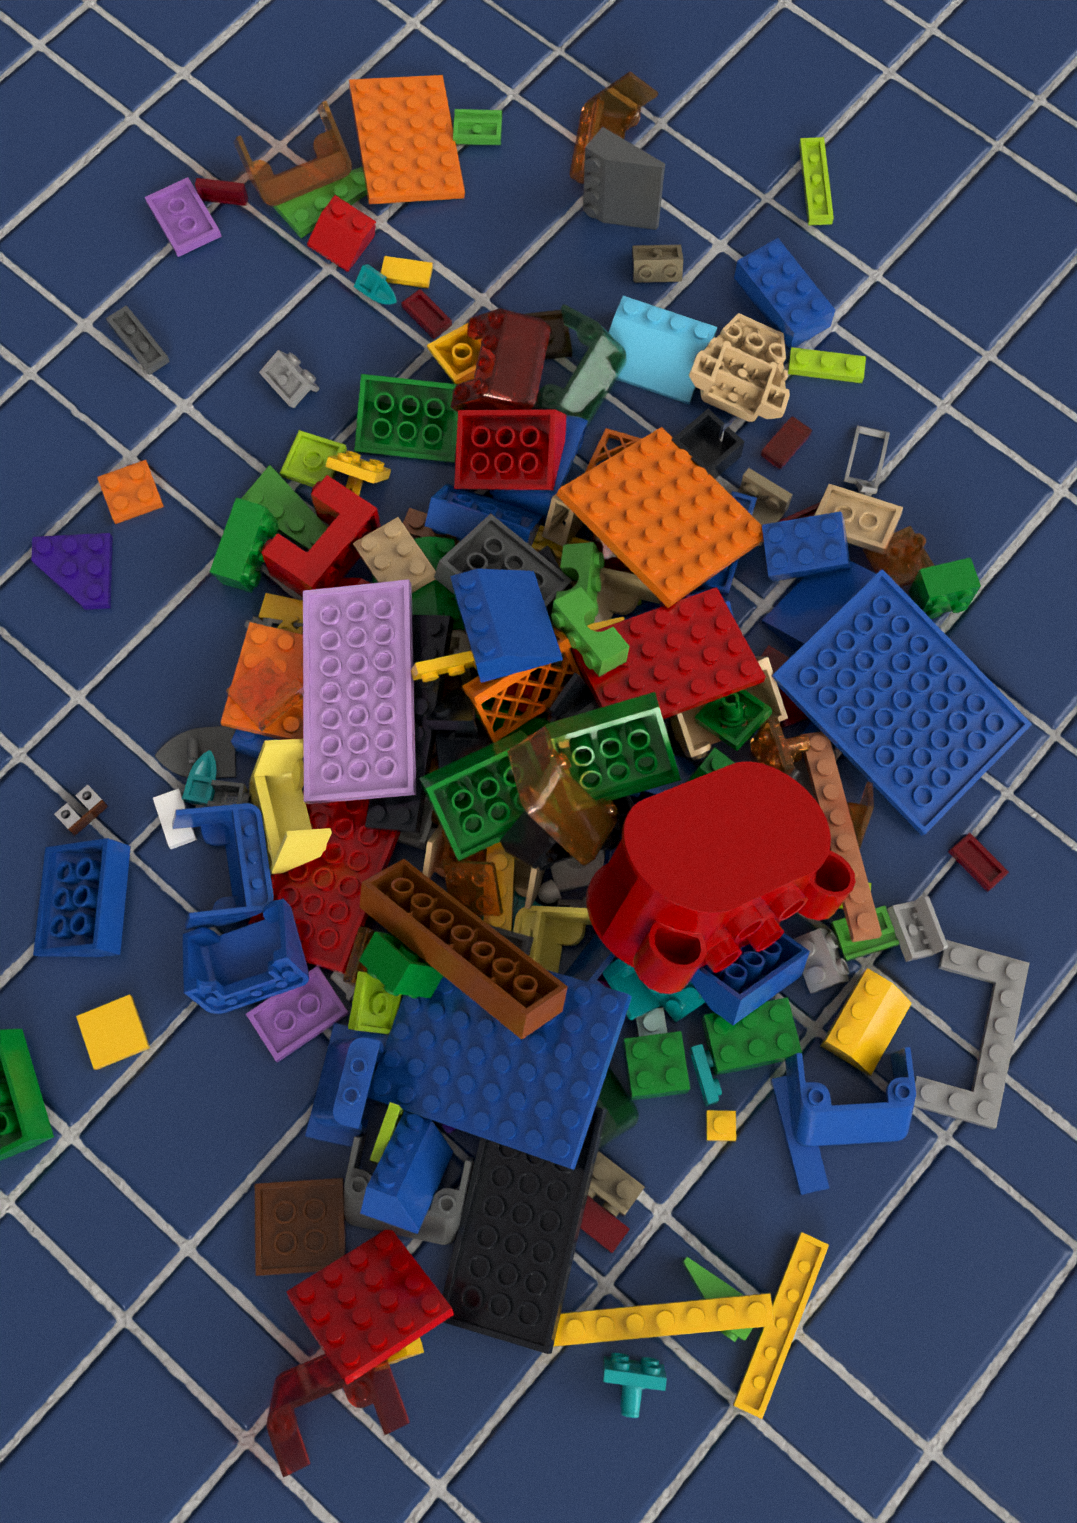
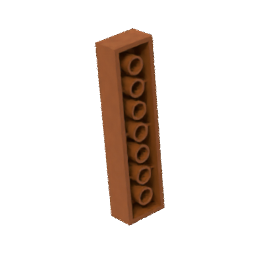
(463, 948)

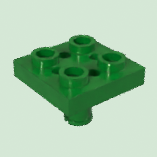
(733, 717)

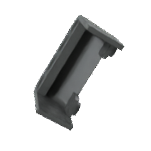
(440, 1221)

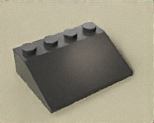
(622, 182)
(497, 547)

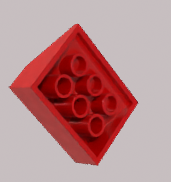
(508, 449)

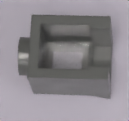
(229, 793)

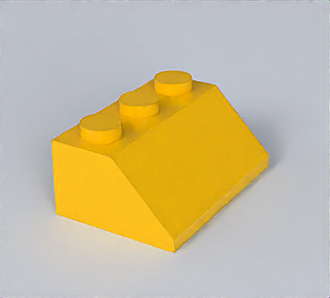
(867, 1022)

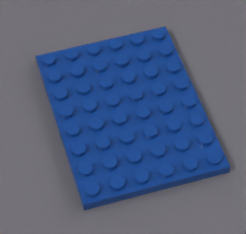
(901, 702)
(477, 1076)

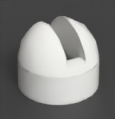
(549, 892)

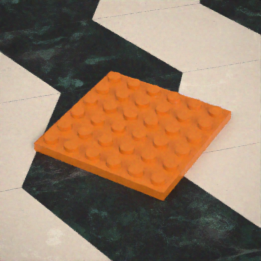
(662, 516)

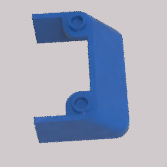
(243, 835)
(822, 1124)

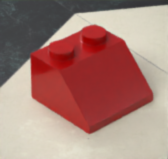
(342, 233)

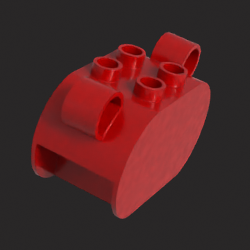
(714, 873)

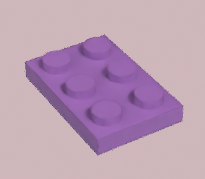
(183, 217)
(297, 1015)

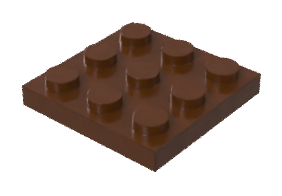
(298, 1226)

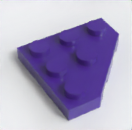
(78, 566)

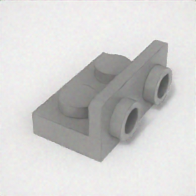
(288, 377)

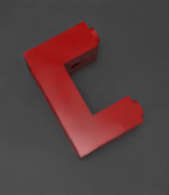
(334, 551)

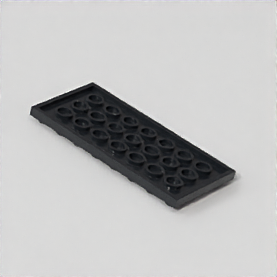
(519, 1242)

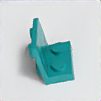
(624, 979)

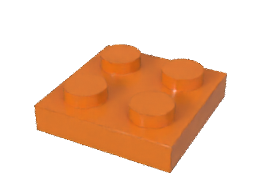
(130, 491)

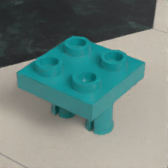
(633, 1377)

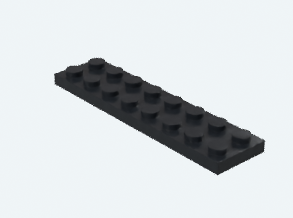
(405, 813)

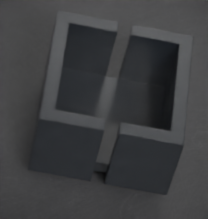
(703, 443)

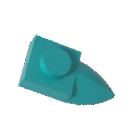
(374, 286)
(198, 785)

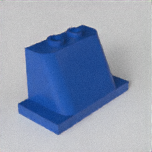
(345, 1085)

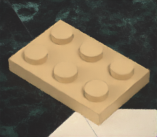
(867, 519)
(395, 556)

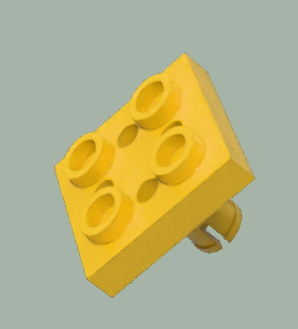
(358, 469)

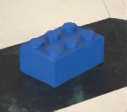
(806, 546)

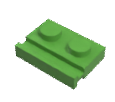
(477, 127)
(858, 949)

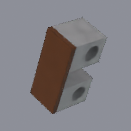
(74, 822)

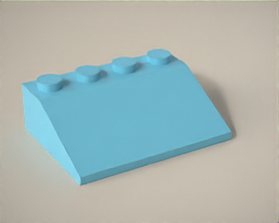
(659, 347)

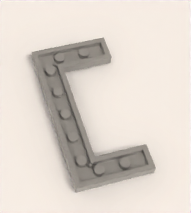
(983, 1102)

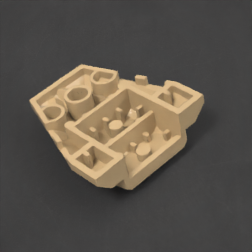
(744, 370)

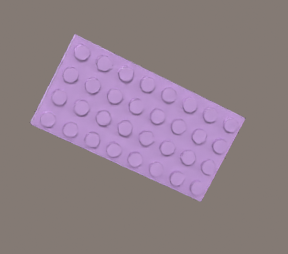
(358, 692)

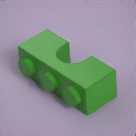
(582, 564)
(599, 650)

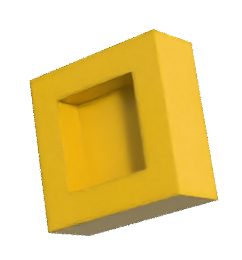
(720, 1125)

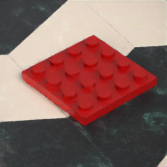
(369, 1305)

